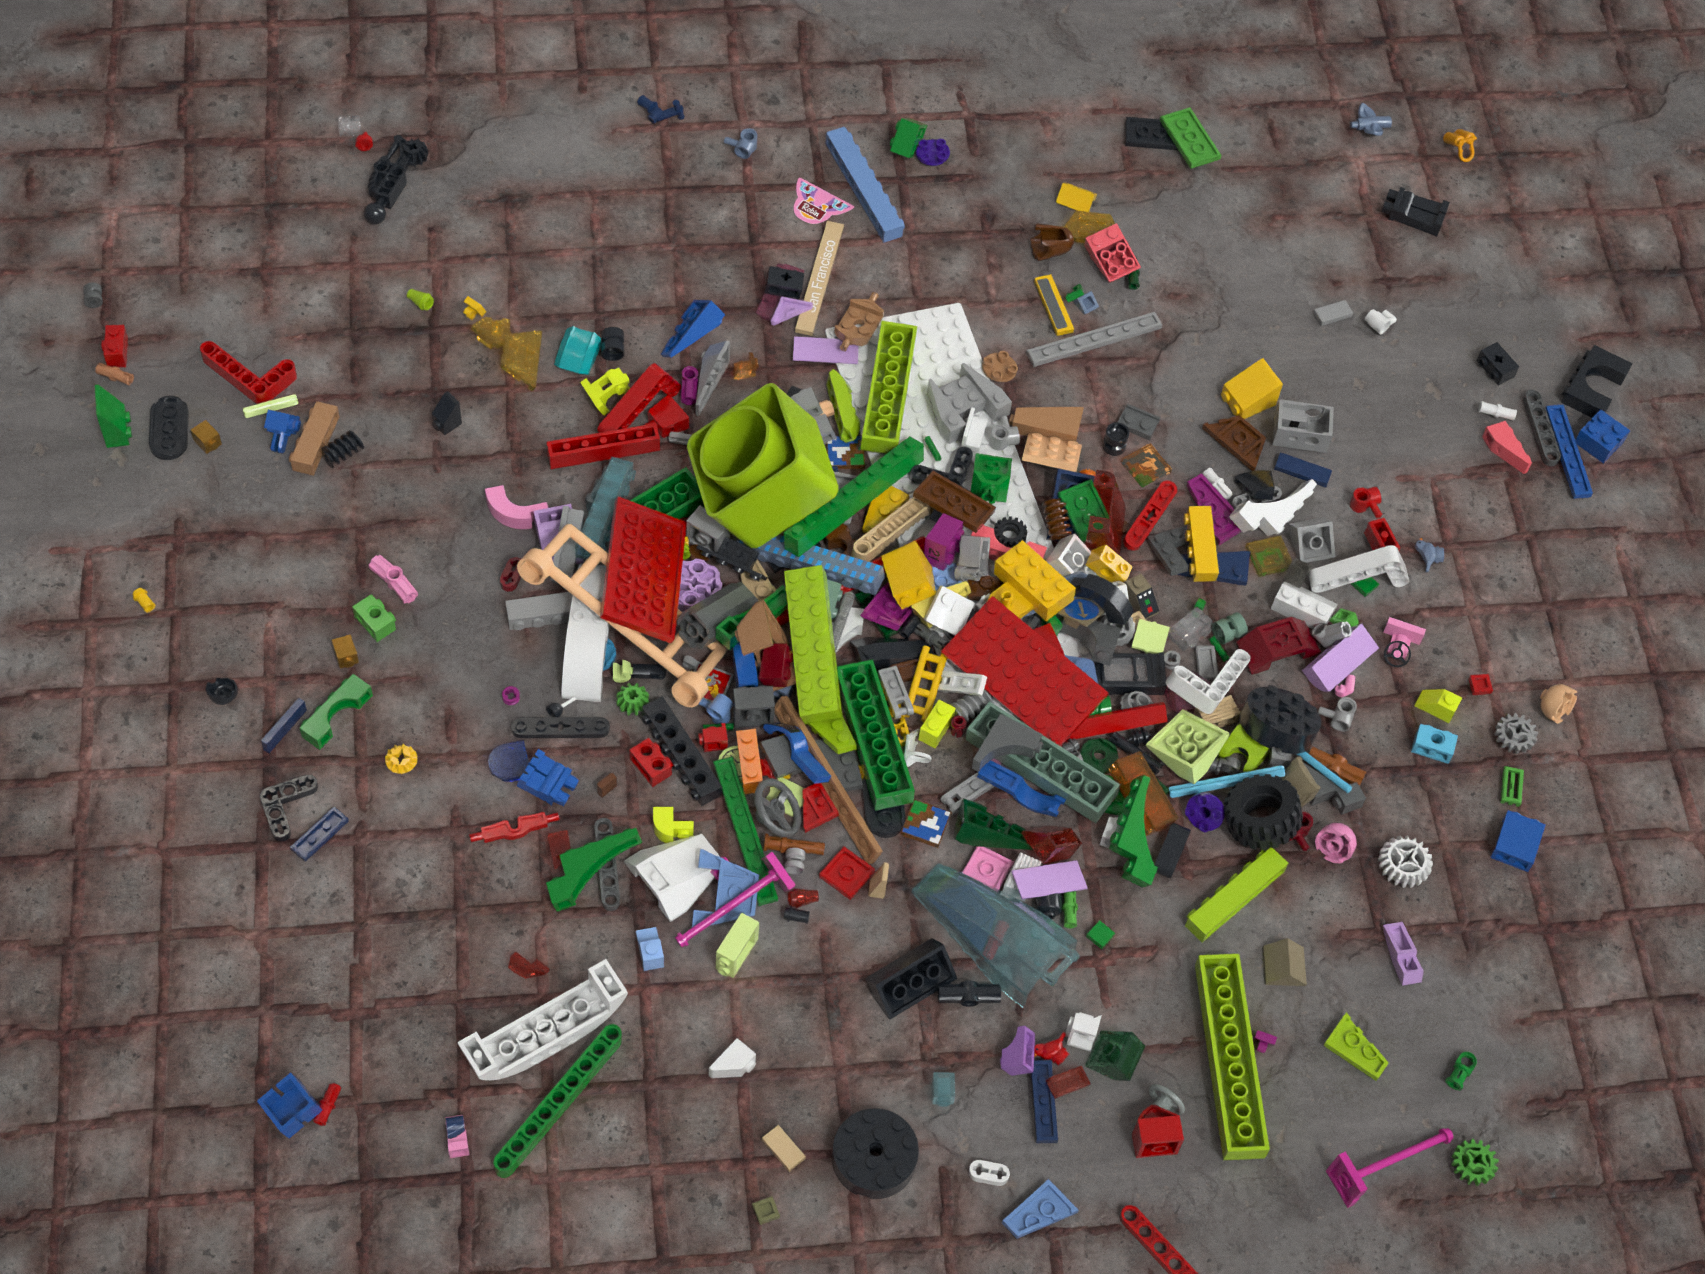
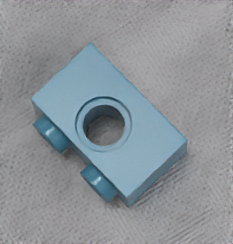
(1424, 744)

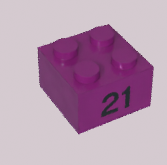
(943, 541)

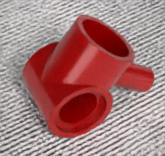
(1370, 498)

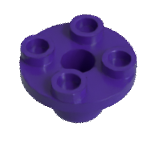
(1205, 811)

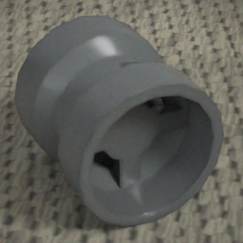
(92, 295)

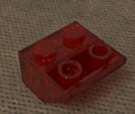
(1052, 842)

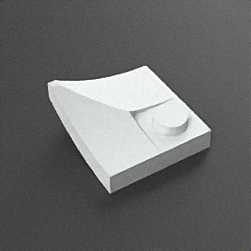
(949, 611)

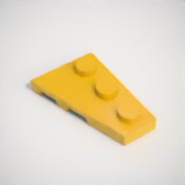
(884, 506)

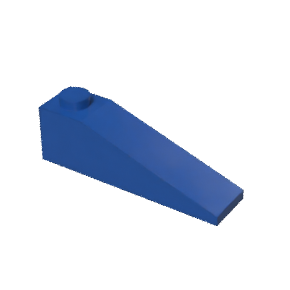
(698, 320)

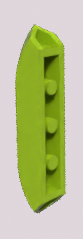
(841, 398)

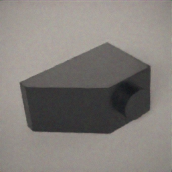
(447, 414)

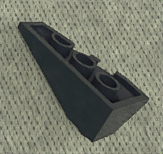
(887, 650)

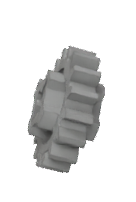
(1516, 733)

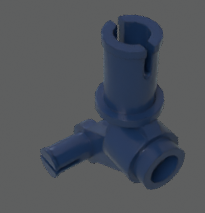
(657, 114)

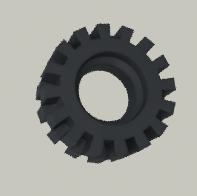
(1010, 525)

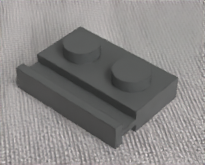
(1139, 421)

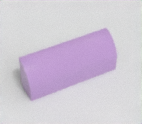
(1340, 659)

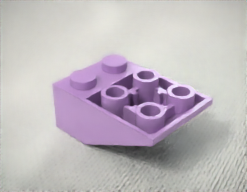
(547, 525)

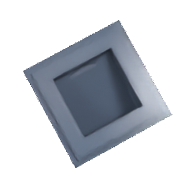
(1086, 303)

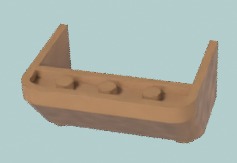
(761, 630)

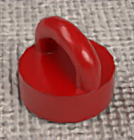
(364, 142)

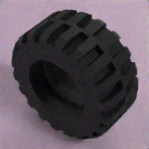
(1268, 830)

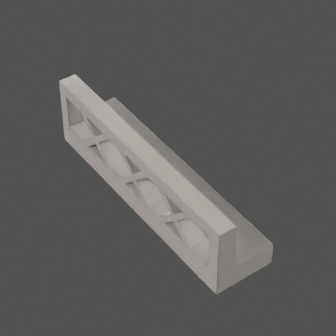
(565, 557)

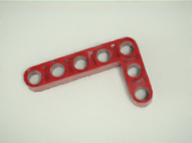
(253, 387)
(639, 397)

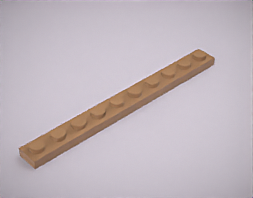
(847, 811)

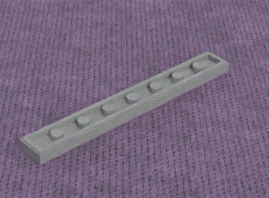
(1094, 339)

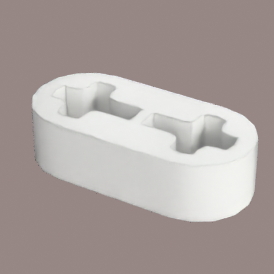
(989, 1167)

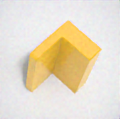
(1075, 197)

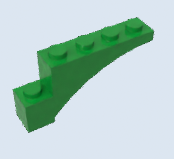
(726, 629)
(1130, 837)
(584, 862)

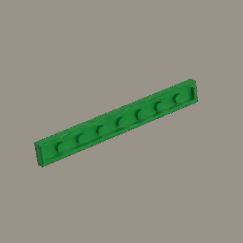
(744, 826)

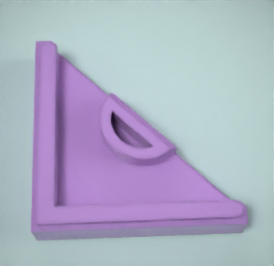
(789, 308)

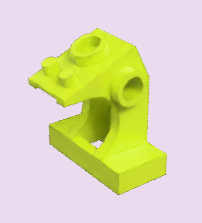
(600, 397)

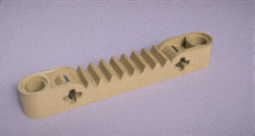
(897, 523)

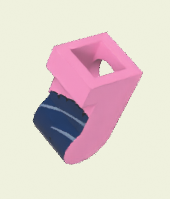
(456, 1136)

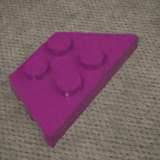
(886, 610)

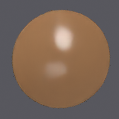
(999, 367)

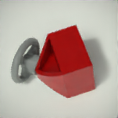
(1159, 1125)

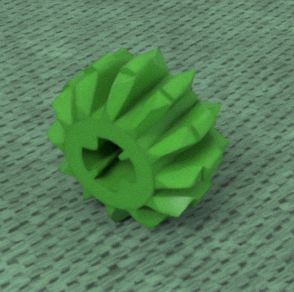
(625, 697)

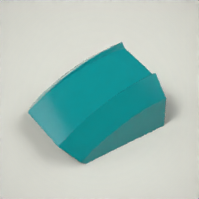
(578, 350)

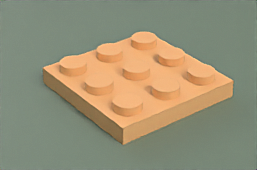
(1052, 452)

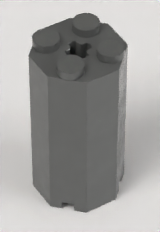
(700, 621)

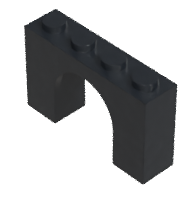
(1597, 363)

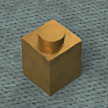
(206, 437)
(345, 651)

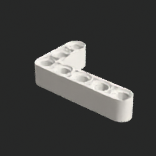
(1360, 567)
(1200, 693)

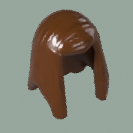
(1051, 241)

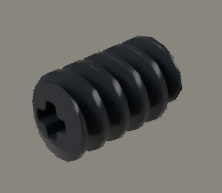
(341, 447)

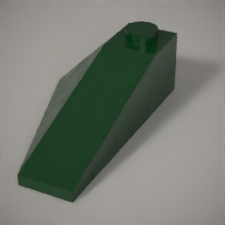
(982, 829)

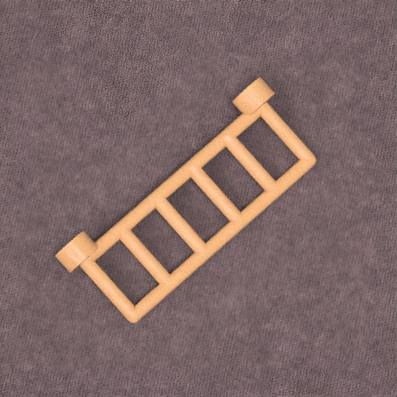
(538, 565)

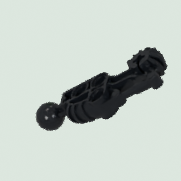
(390, 178)

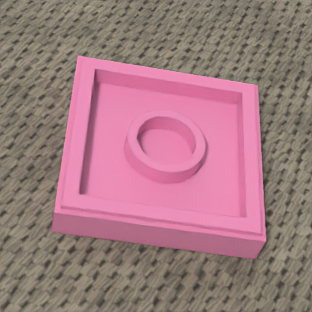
(988, 867)

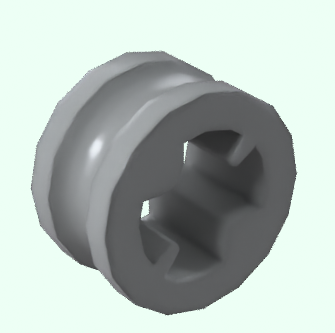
(1172, 654)

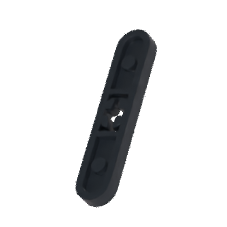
(548, 727)

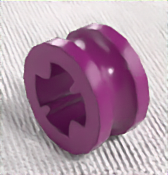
(508, 690)

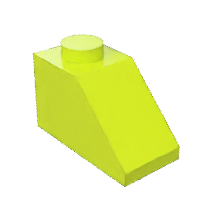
(1439, 703)

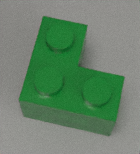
(907, 136)

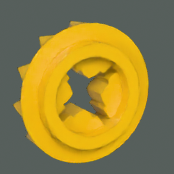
(406, 765)

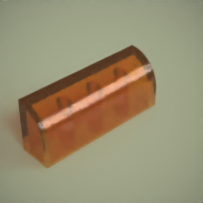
(1158, 809)

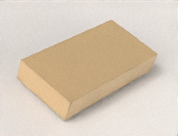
(783, 1148)

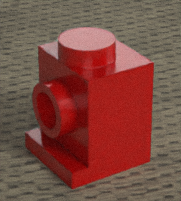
(714, 738)

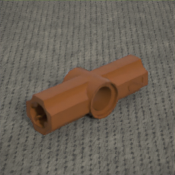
(1339, 766)

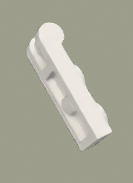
(962, 683)

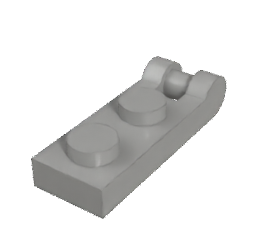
(895, 691)
(969, 789)

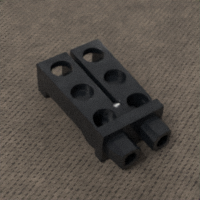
(1415, 211)

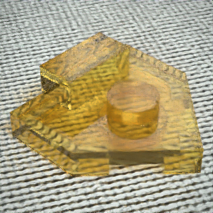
(491, 332)

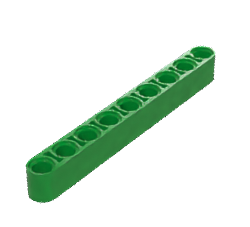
(555, 1109)

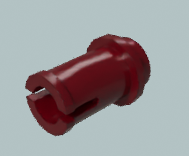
(958, 724)

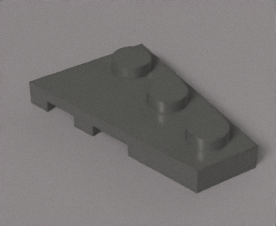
(844, 766)

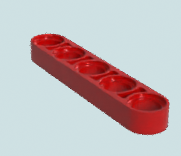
(1155, 1237)

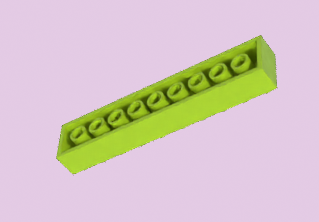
(1231, 1057)

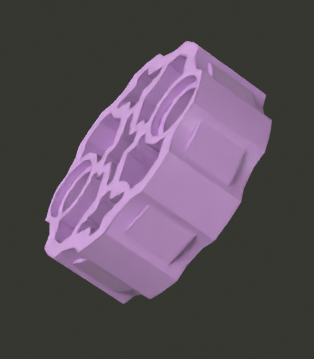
(697, 585)

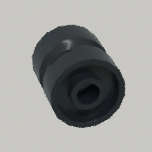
(612, 344)
(1116, 439)

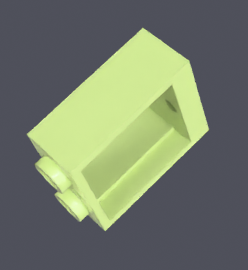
(737, 945)

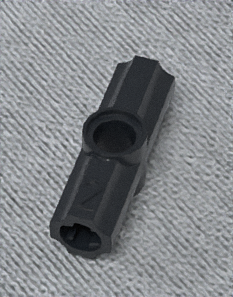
(969, 993)

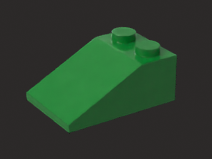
(112, 418)

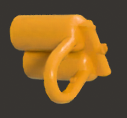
(1458, 139)

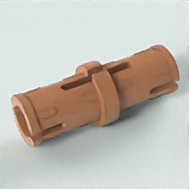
(114, 373)

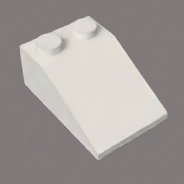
(1070, 556)

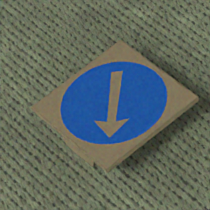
(1081, 612)

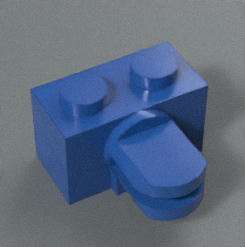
(282, 426)

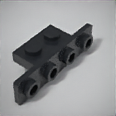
(736, 554)

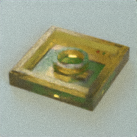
(1269, 556)

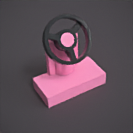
(1402, 636)

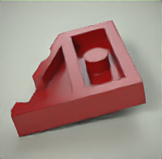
(817, 807)

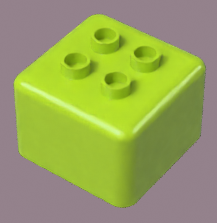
(762, 466)

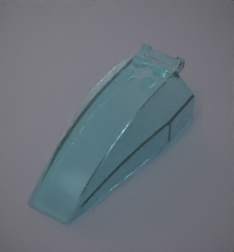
(999, 932)

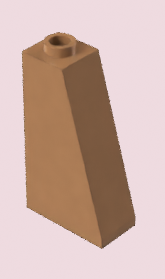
(1048, 421)

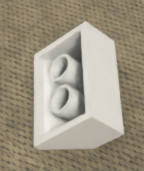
(1303, 605)

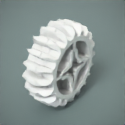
(1410, 871)

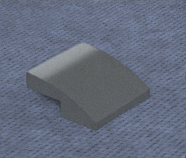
(778, 755)

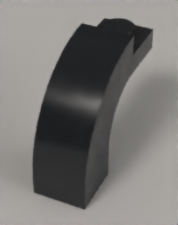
(1106, 595)

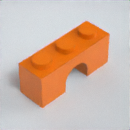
(749, 759)

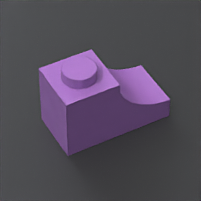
(1019, 1055)

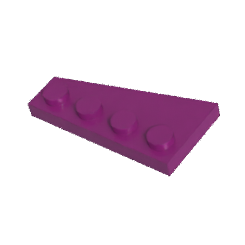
(1207, 495)

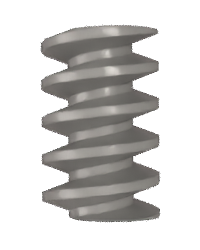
(970, 704)

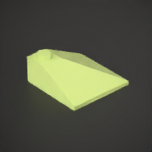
(1188, 745)

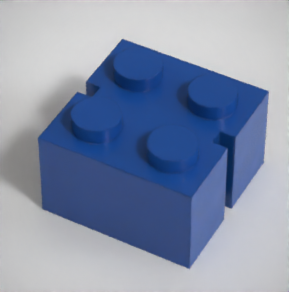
(1602, 436)
(292, 1108)

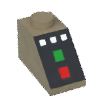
(1142, 596)

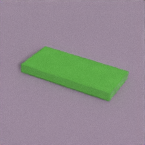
(1190, 137)

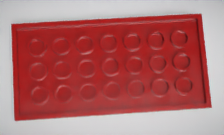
(643, 570)
(1025, 672)

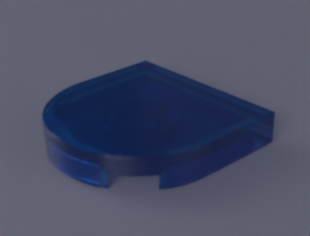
(508, 761)

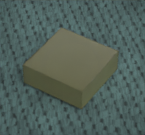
(766, 1210)

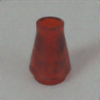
(802, 897)

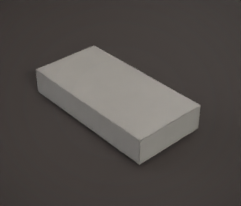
(1333, 312)
(1206, 662)

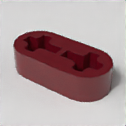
(508, 572)

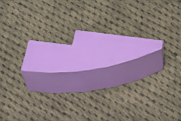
(1403, 953)

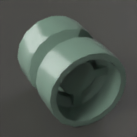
(1229, 628)

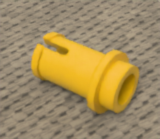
(141, 596)

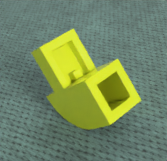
(666, 828)

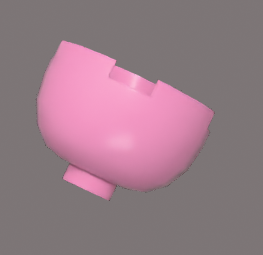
(1336, 842)

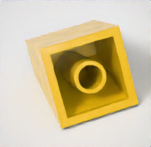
(1252, 390)
(909, 574)

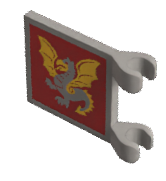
(717, 681)

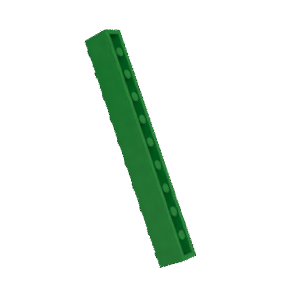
(854, 496)

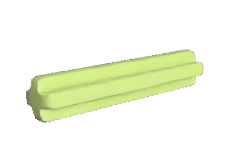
(275, 404)

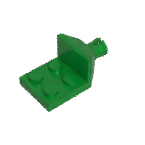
(991, 477)

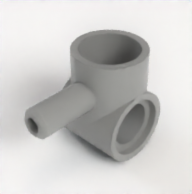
(1007, 434)
(1341, 719)

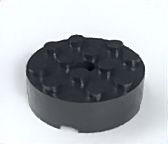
(1280, 719)
(881, 1133)

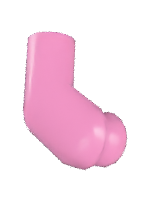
(1346, 689)

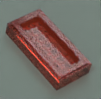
(1068, 1082)

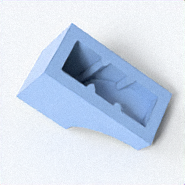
(650, 949)

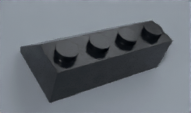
(911, 978)

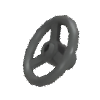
(774, 809)

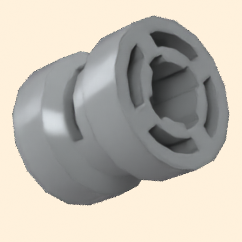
(794, 861)

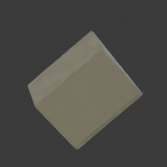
(1284, 963)

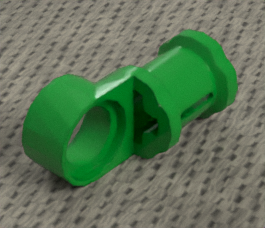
(1461, 1070)

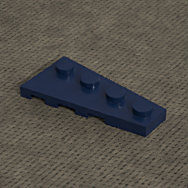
(1232, 567)

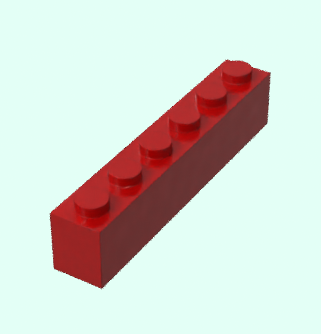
(603, 446)

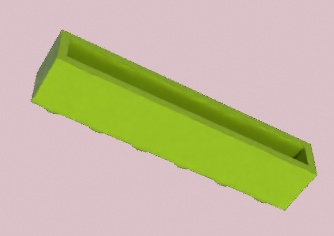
(1236, 894)

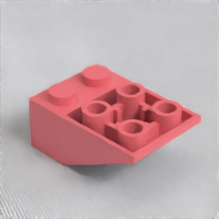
(1111, 253)

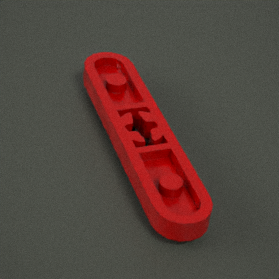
(1141, 528)

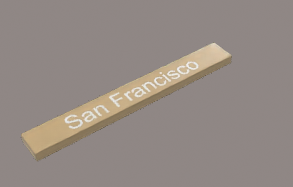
(820, 277)

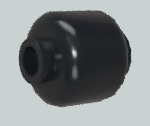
(1050, 905)

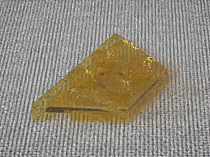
(1087, 223)
(521, 356)

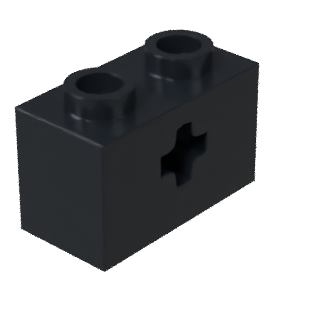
(784, 282)
(1497, 363)

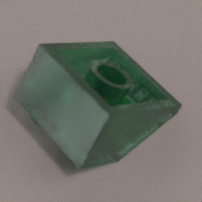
(1116, 1054)

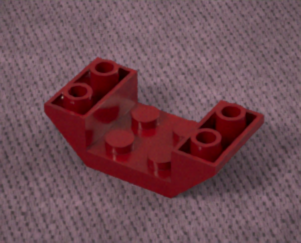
(1277, 642)

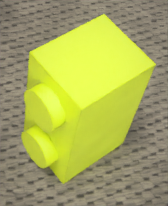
(936, 724)

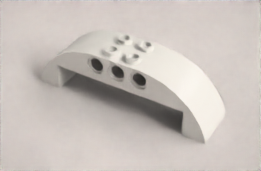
(585, 644)
(547, 1027)

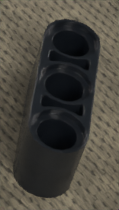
(1172, 850)

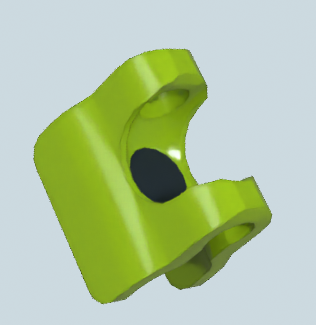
(1242, 743)

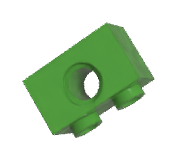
(376, 627)

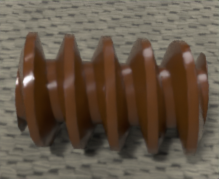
(1055, 519)

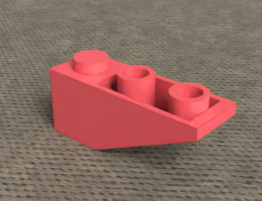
(1505, 445)

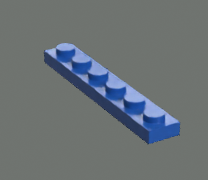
(1569, 452)

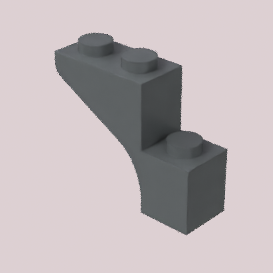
(1341, 800)

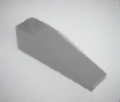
(713, 366)

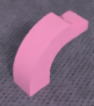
(508, 513)

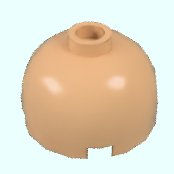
(1557, 701)

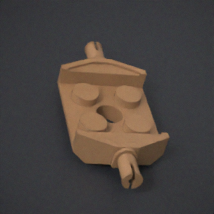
(859, 312)

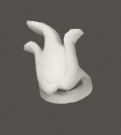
(909, 751)

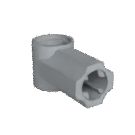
(1329, 634)

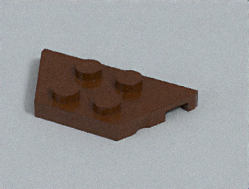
(1238, 438)

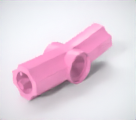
(400, 585)

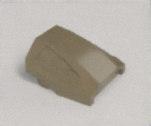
(1302, 780)

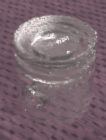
(349, 125)

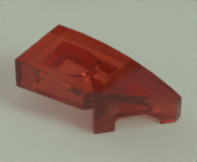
(559, 844)
(525, 969)

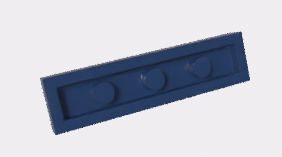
(1043, 1103)

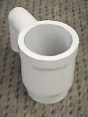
(1380, 321)

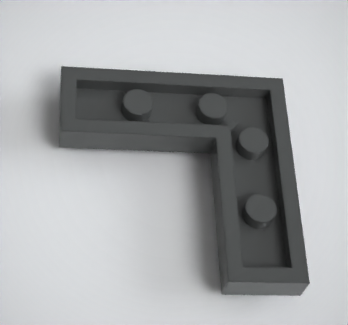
(1165, 545)

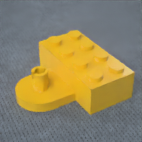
(1030, 583)

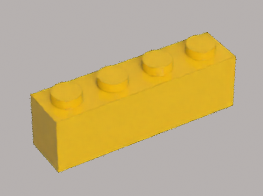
(1201, 543)

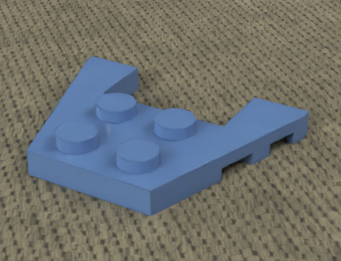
(731, 882)

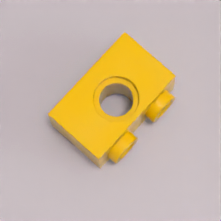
(1108, 564)

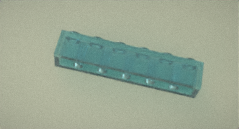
(600, 517)

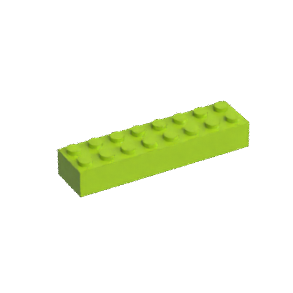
(889, 387)
(813, 644)

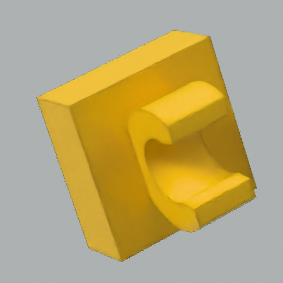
(473, 308)

